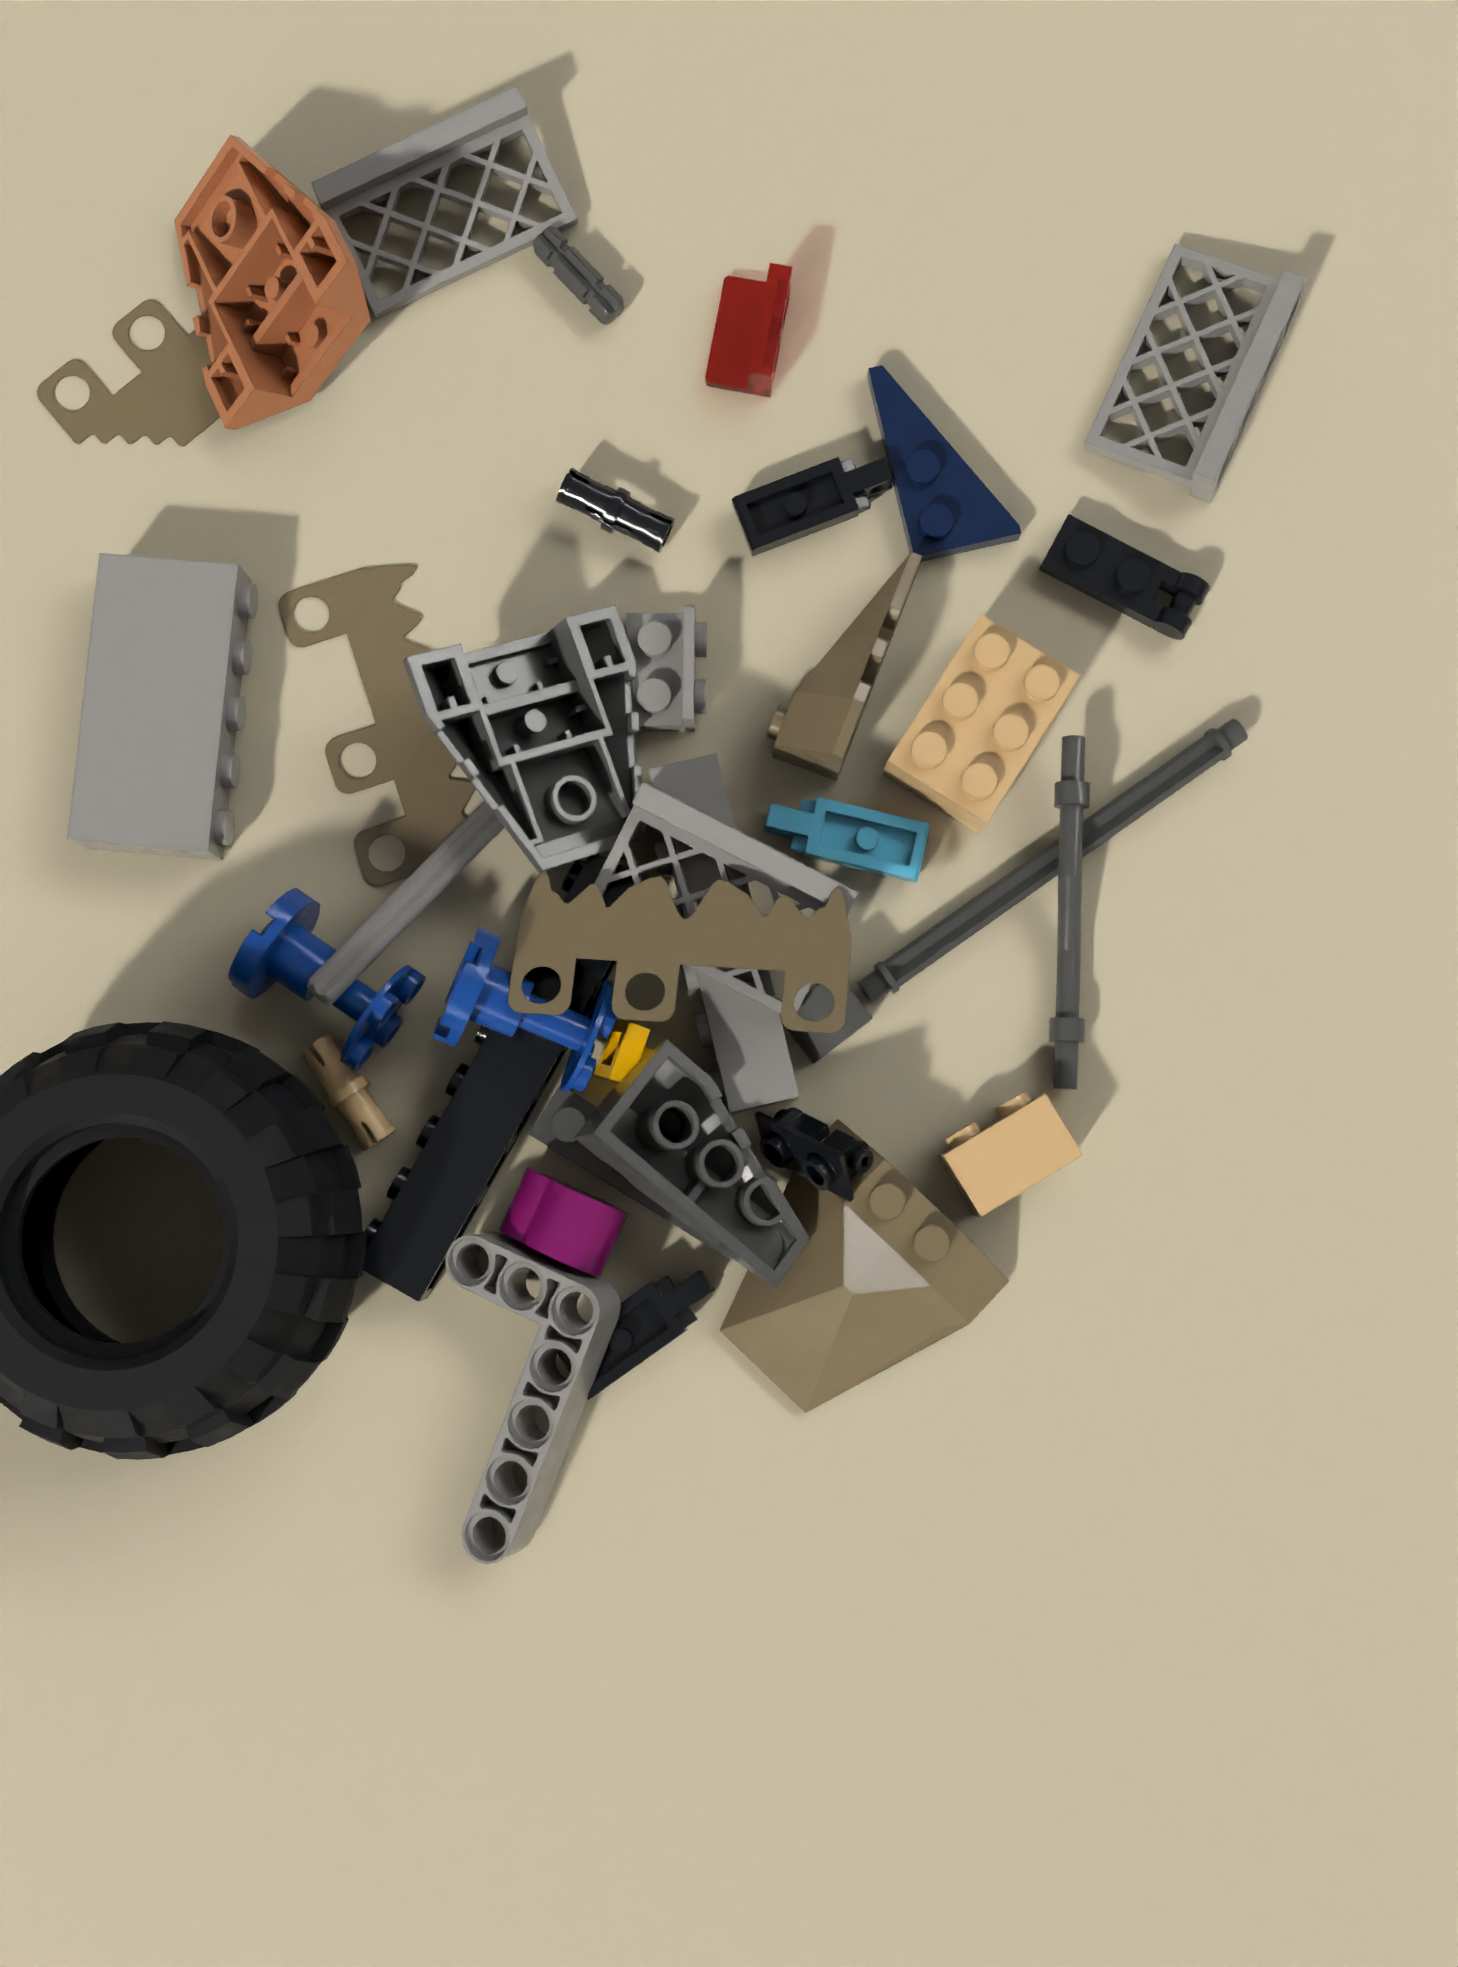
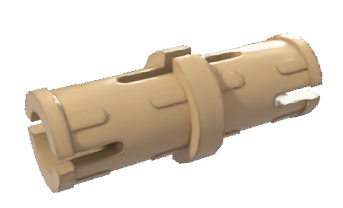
(347, 1092)

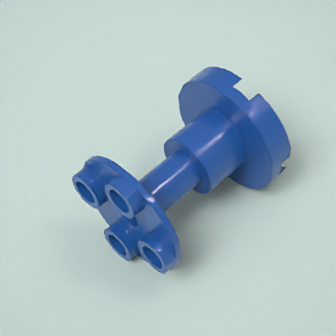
(292, 954)
(481, 996)

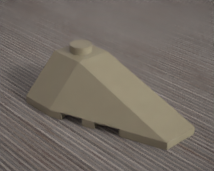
(832, 698)

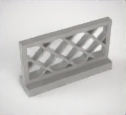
(431, 154)
(1244, 372)
(728, 848)

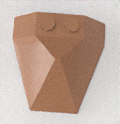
(270, 286)

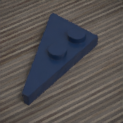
(937, 493)

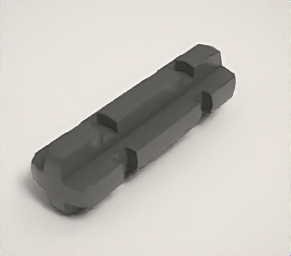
(578, 275)

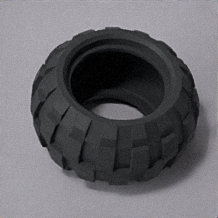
(284, 1262)

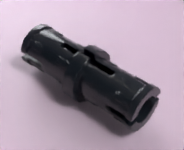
(615, 510)

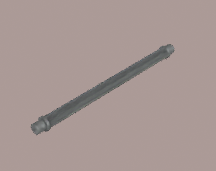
(1043, 867)

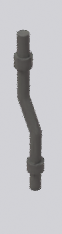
(1071, 797)

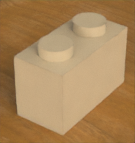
(1009, 1153)

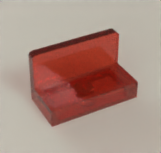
(749, 332)

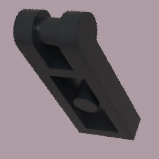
(1123, 577)

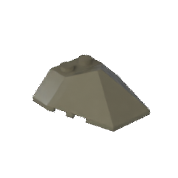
(864, 1291)

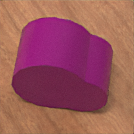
(563, 1222)

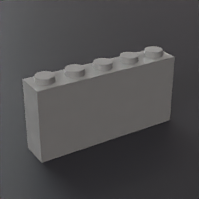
(162, 707)

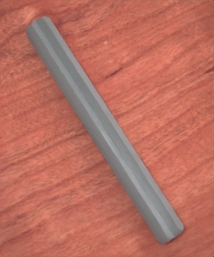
(404, 905)

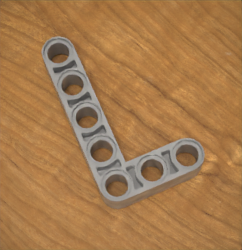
(539, 1383)

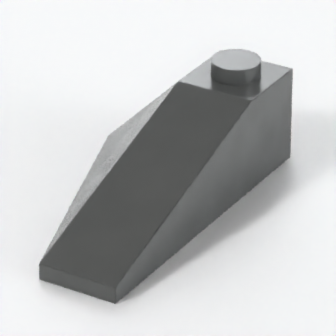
(685, 1152)

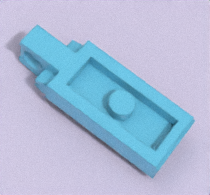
(852, 836)

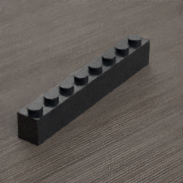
(478, 1126)

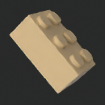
(980, 724)

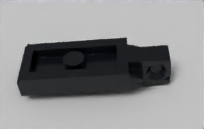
(808, 501)
(646, 1325)

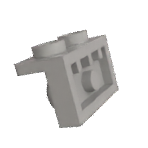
(665, 659)

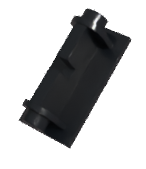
(796, 1143)

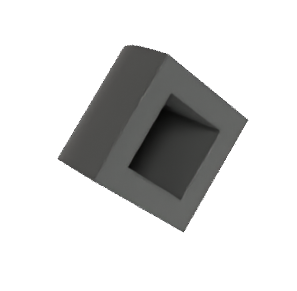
(818, 1006)

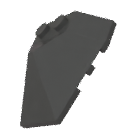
(543, 732)

